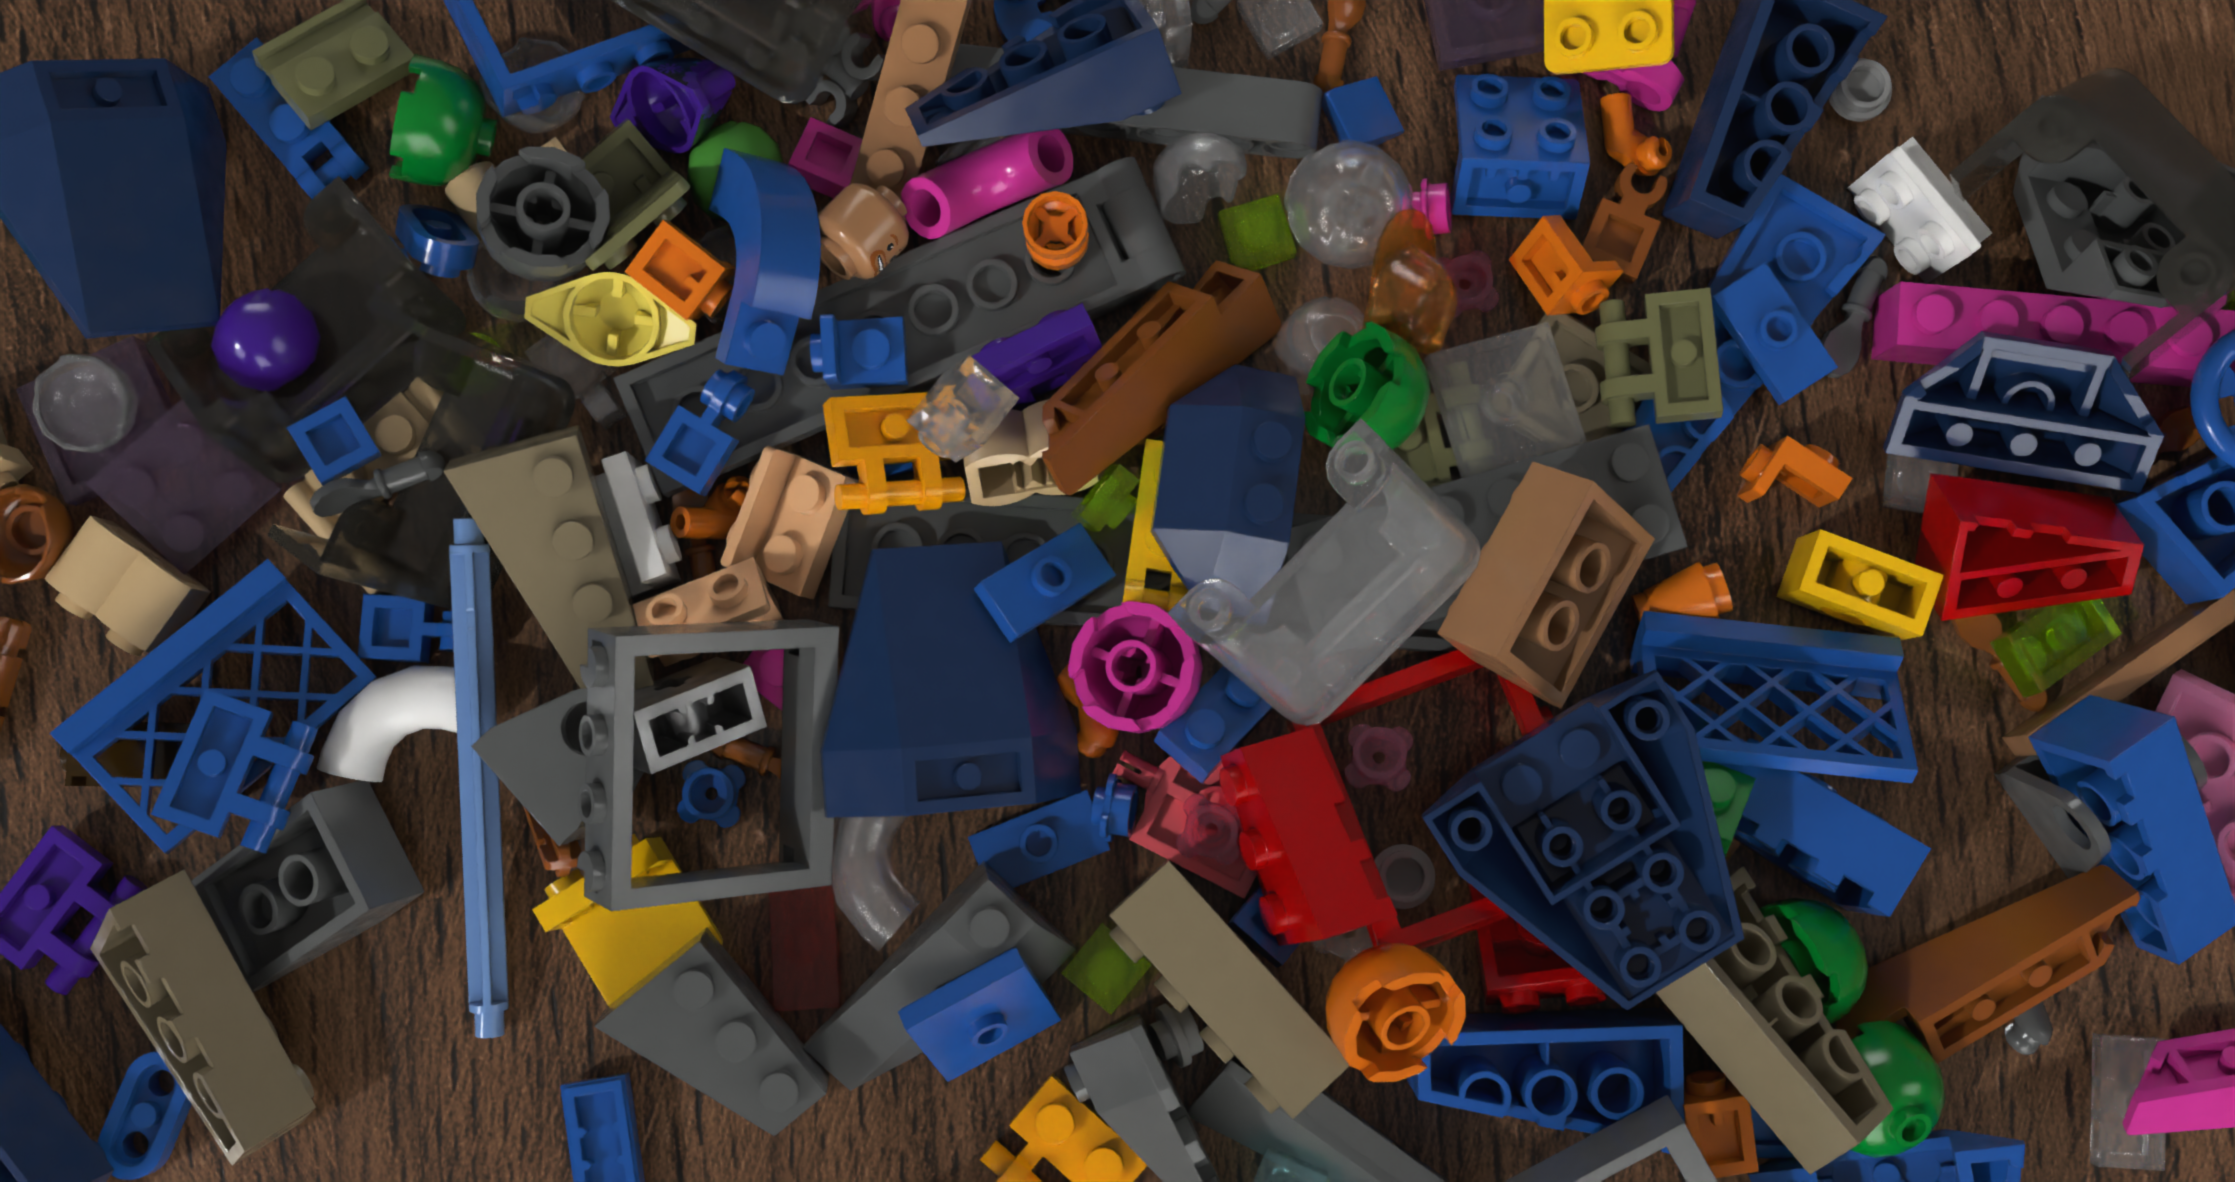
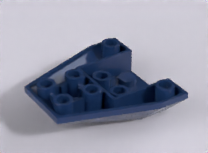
(116, 190)
(938, 700)
(1600, 840)

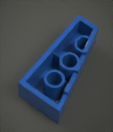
(1826, 839)

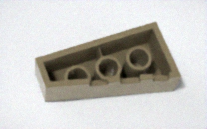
(552, 537)
(1229, 989)
(202, 1016)
(1776, 1043)

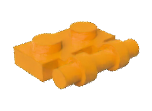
(874, 433)
(1066, 1135)

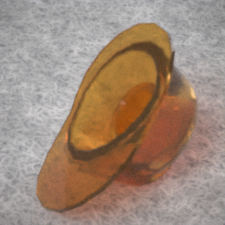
(1408, 286)

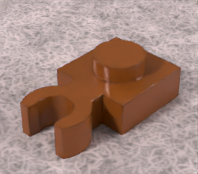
(1621, 228)

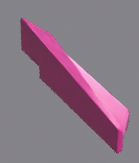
(2186, 1086)

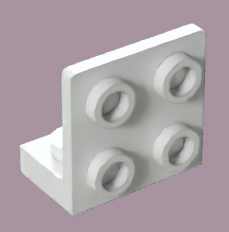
(1918, 211)

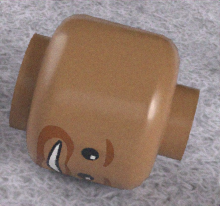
(862, 231)

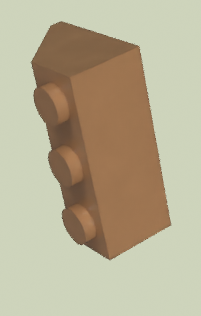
(1547, 583)

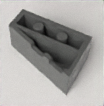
(718, 1035)

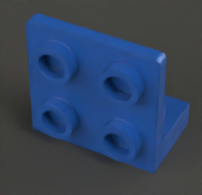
(1519, 147)

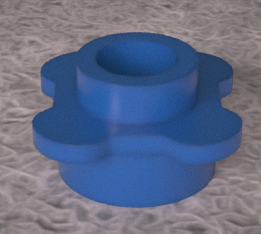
(698, 780)
(1115, 808)

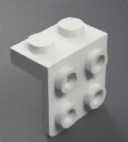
(642, 541)

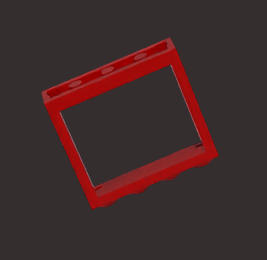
(1389, 688)

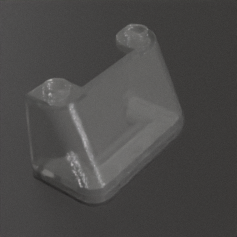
(1345, 593)

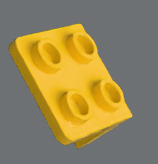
(1607, 34)
(628, 943)

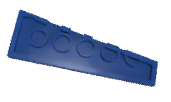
(1813, 255)

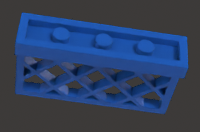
(181, 660)
(1771, 662)

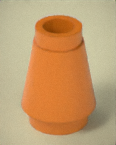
(1690, 592)

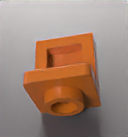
(1805, 470)

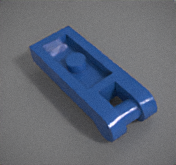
(282, 128)

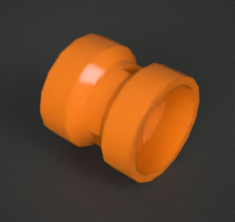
(1050, 219)

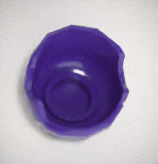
(266, 339)

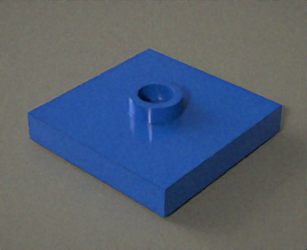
(979, 1014)

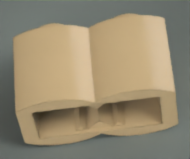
(1012, 461)
(124, 586)

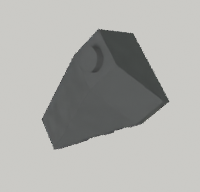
(963, 933)
(1139, 1100)

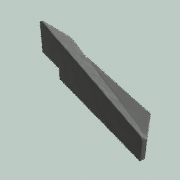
(1321, 1134)

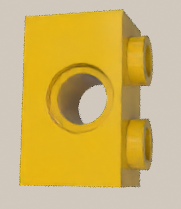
(1859, 585)

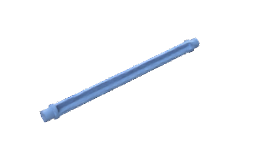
(477, 782)

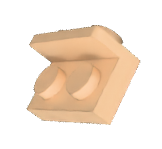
(788, 521)
(723, 596)

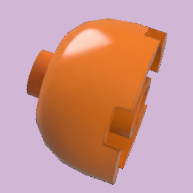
(1392, 1010)

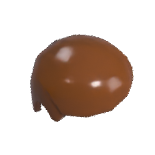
(32, 533)

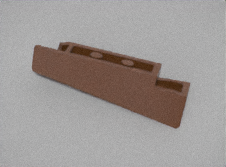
(1149, 364)
(1996, 965)

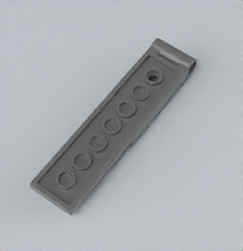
(953, 303)

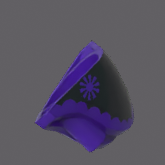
(674, 101)

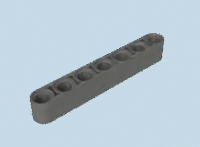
(1252, 111)

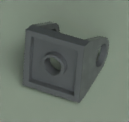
(543, 762)
(2047, 807)

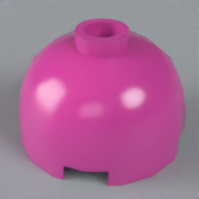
(1135, 668)

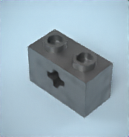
(694, 713)

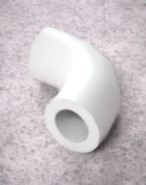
(383, 716)

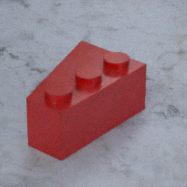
(2022, 547)
(1298, 841)

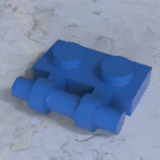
(215, 763)

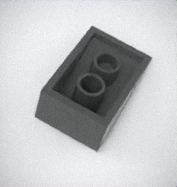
(314, 888)

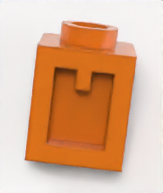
(1561, 270)
(682, 273)
(1720, 1123)

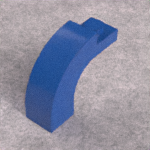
(775, 258)

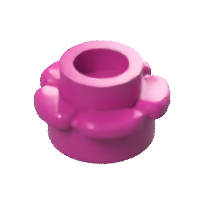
(1435, 204)

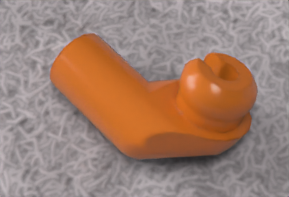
(1628, 144)
(715, 516)
(1093, 736)

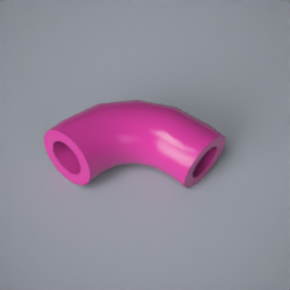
(986, 181)

